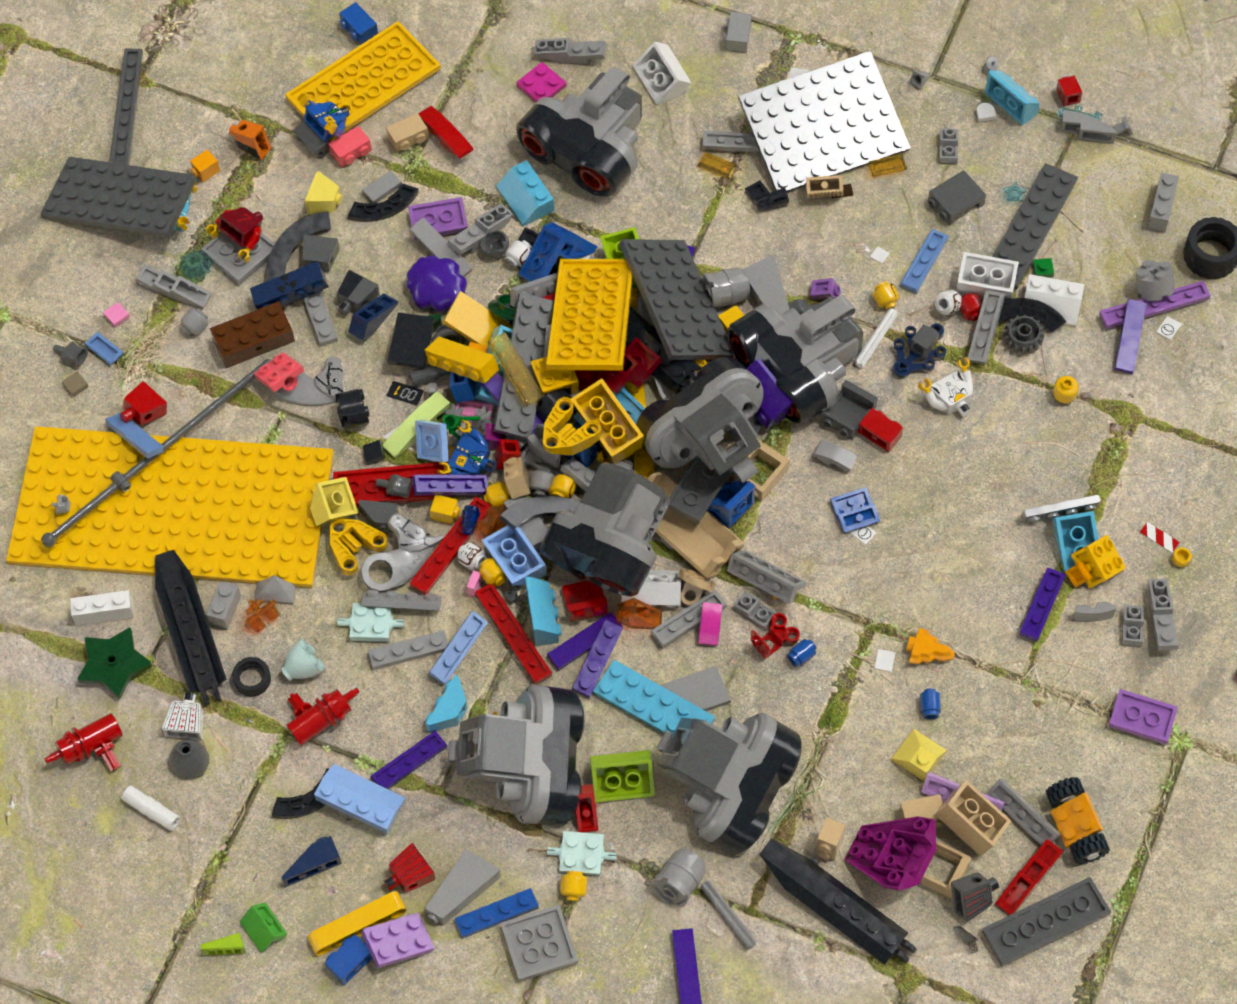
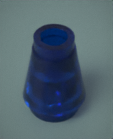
(470, 517)

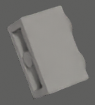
(738, 32)
(223, 605)

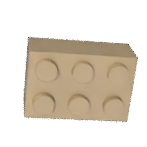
(973, 818)

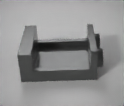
(956, 196)
(850, 409)

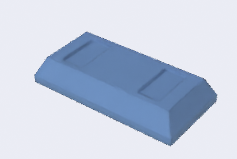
(104, 348)

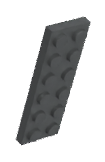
(1046, 921)

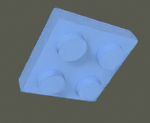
(431, 440)

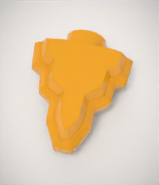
(927, 648)

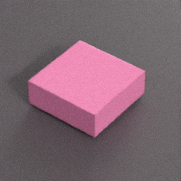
(116, 314)
(474, 583)

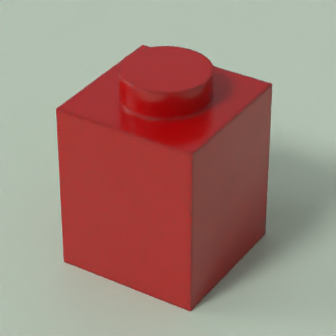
(1069, 90)
(505, 450)

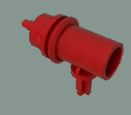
(314, 719)
(92, 737)

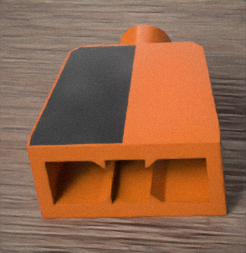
(251, 138)

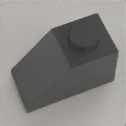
(378, 513)

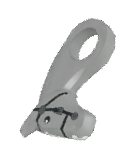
(316, 390)
(405, 562)

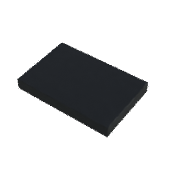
(410, 339)

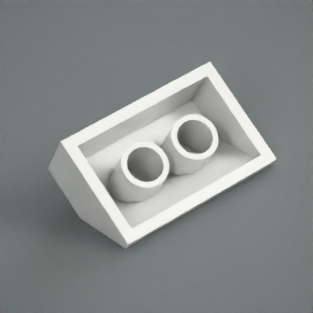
(661, 73)
(986, 273)
(1058, 294)
(660, 588)

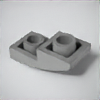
(948, 146)
(536, 447)
(835, 454)
(754, 611)
(1101, 612)
(1132, 625)

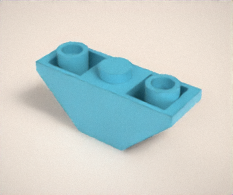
(449, 707)

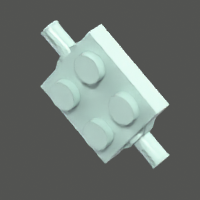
(370, 623)
(581, 853)

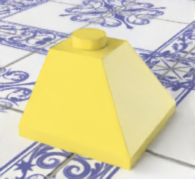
(322, 195)
(332, 501)
(919, 755)

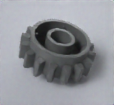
(1015, 332)

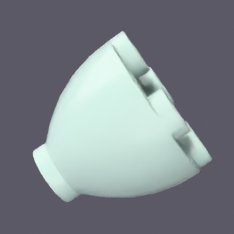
(301, 662)

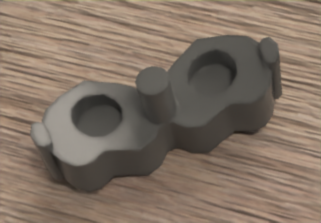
(512, 593)

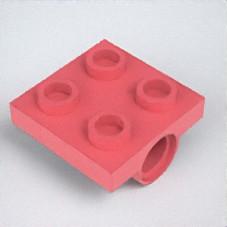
(280, 373)

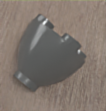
(189, 759)

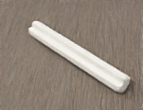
(875, 338)

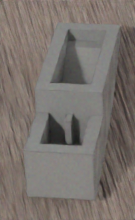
(1087, 127)

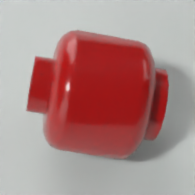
(970, 306)

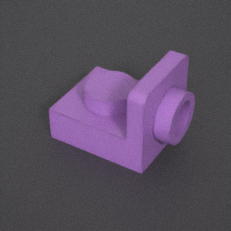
(824, 289)

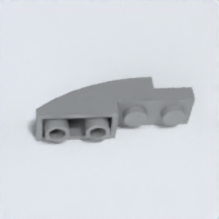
(565, 51)
(488, 222)
(1162, 614)

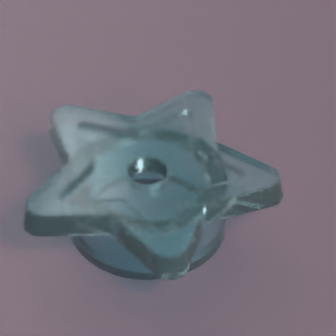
(1014, 196)

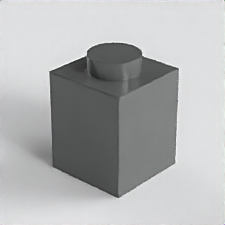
(924, 341)

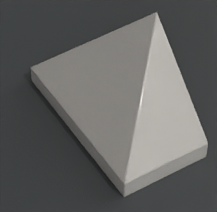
(276, 589)

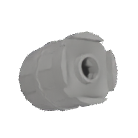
(726, 286)
(679, 877)

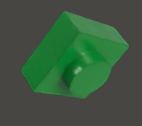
(1043, 267)

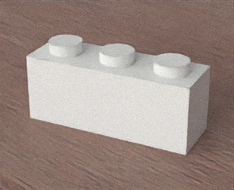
(102, 607)

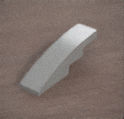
(173, 287)

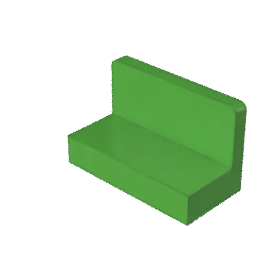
(262, 926)

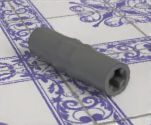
(425, 375)

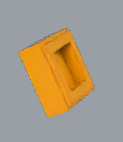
(1078, 574)

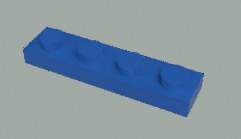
(496, 913)

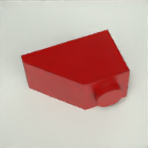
(586, 810)

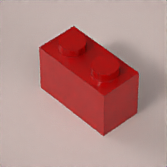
(880, 429)

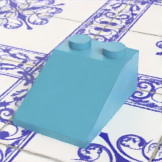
(1073, 534)

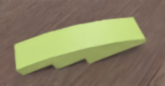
(405, 434)

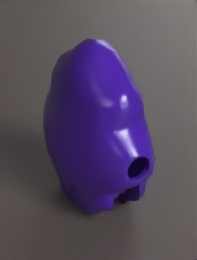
(435, 282)

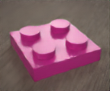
(541, 82)

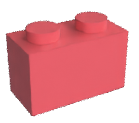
(350, 146)

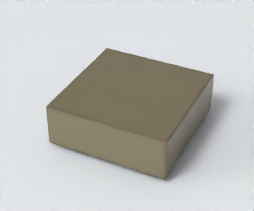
(75, 384)

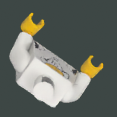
(951, 392)

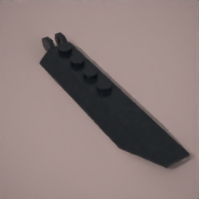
(669, 372)
(188, 625)
(836, 903)

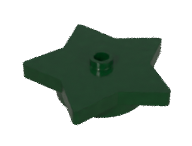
(113, 662)

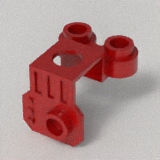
(777, 634)

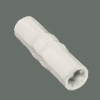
(150, 808)

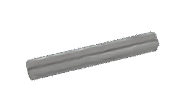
(728, 914)

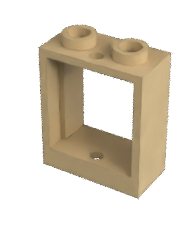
(774, 459)
(955, 856)

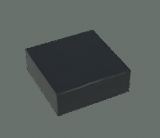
(756, 190)
(373, 452)

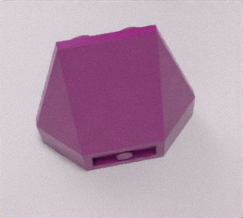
(894, 851)

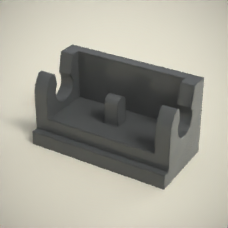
(312, 140)

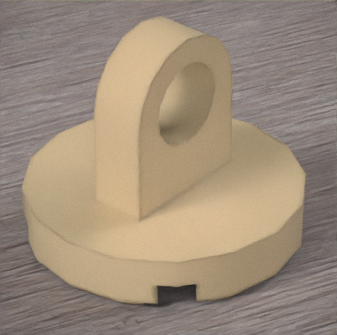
(695, 582)

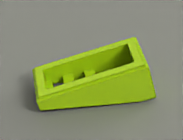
(227, 945)

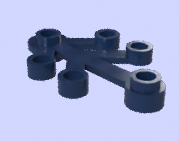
(908, 362)

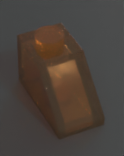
(638, 614)

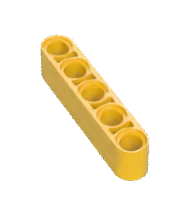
(374, 913)

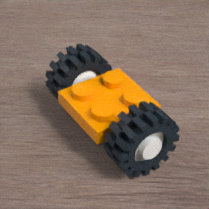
(1077, 820)

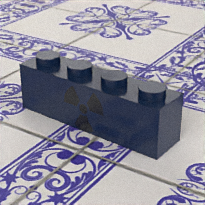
(290, 286)

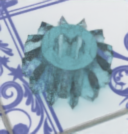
(195, 264)

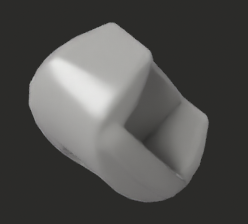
(991, 64)
(62, 505)

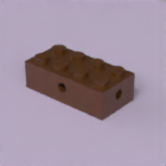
(252, 334)

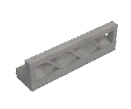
(765, 575)

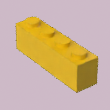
(461, 359)

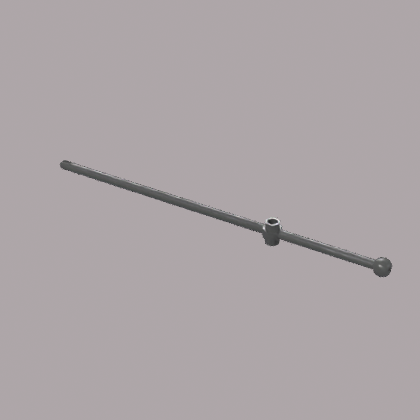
(121, 481)

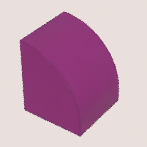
(492, 438)

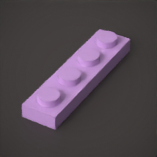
(938, 785)

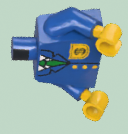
(324, 118)
(469, 455)

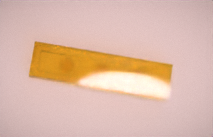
(515, 369)

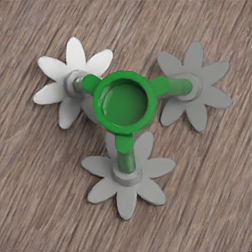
(455, 418)

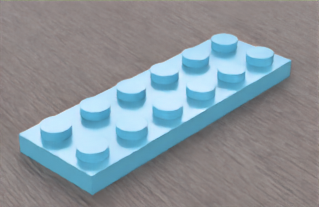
(646, 699)

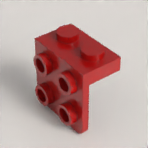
(584, 600)

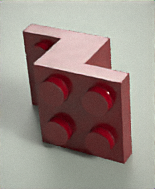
(637, 367)

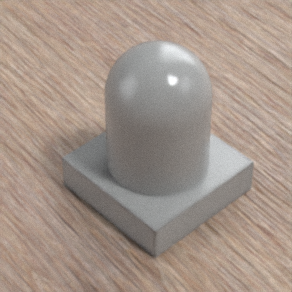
(918, 78)
(1123, 127)

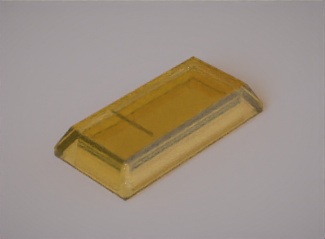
(716, 165)
(887, 165)

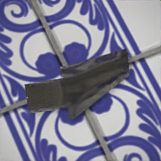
(967, 938)

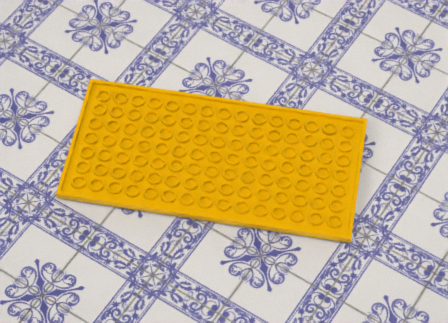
(218, 503)

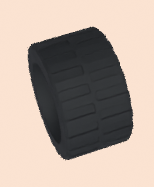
(1205, 264)

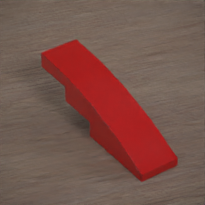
(446, 132)
(1029, 877)

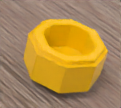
(1181, 557)

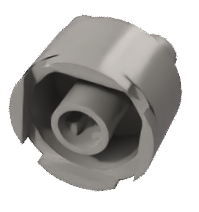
(1154, 280)

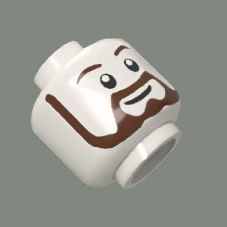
(517, 253)
(948, 302)
(471, 556)

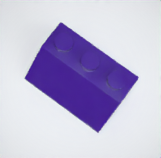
(775, 401)

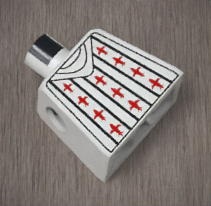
(184, 719)

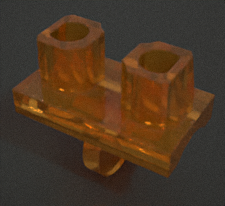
(493, 524)
(268, 609)

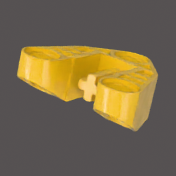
(566, 437)
(364, 533)

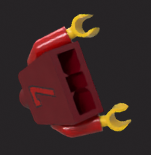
(241, 227)

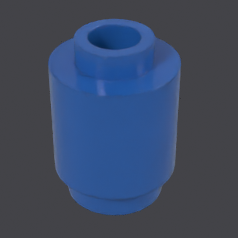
(801, 652)
(930, 704)

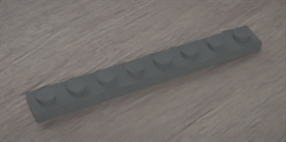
(126, 106)

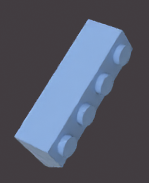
(359, 798)

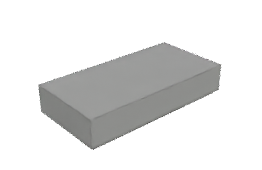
(382, 187)

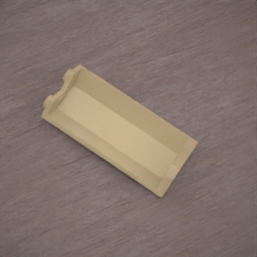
(702, 545)

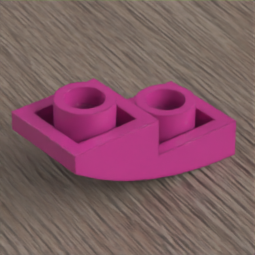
(710, 624)

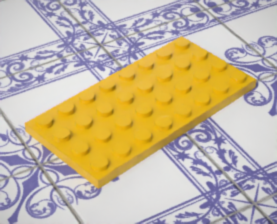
(369, 75)
(590, 315)

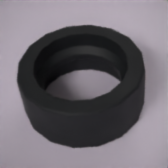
(257, 689)

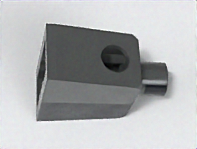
(356, 292)

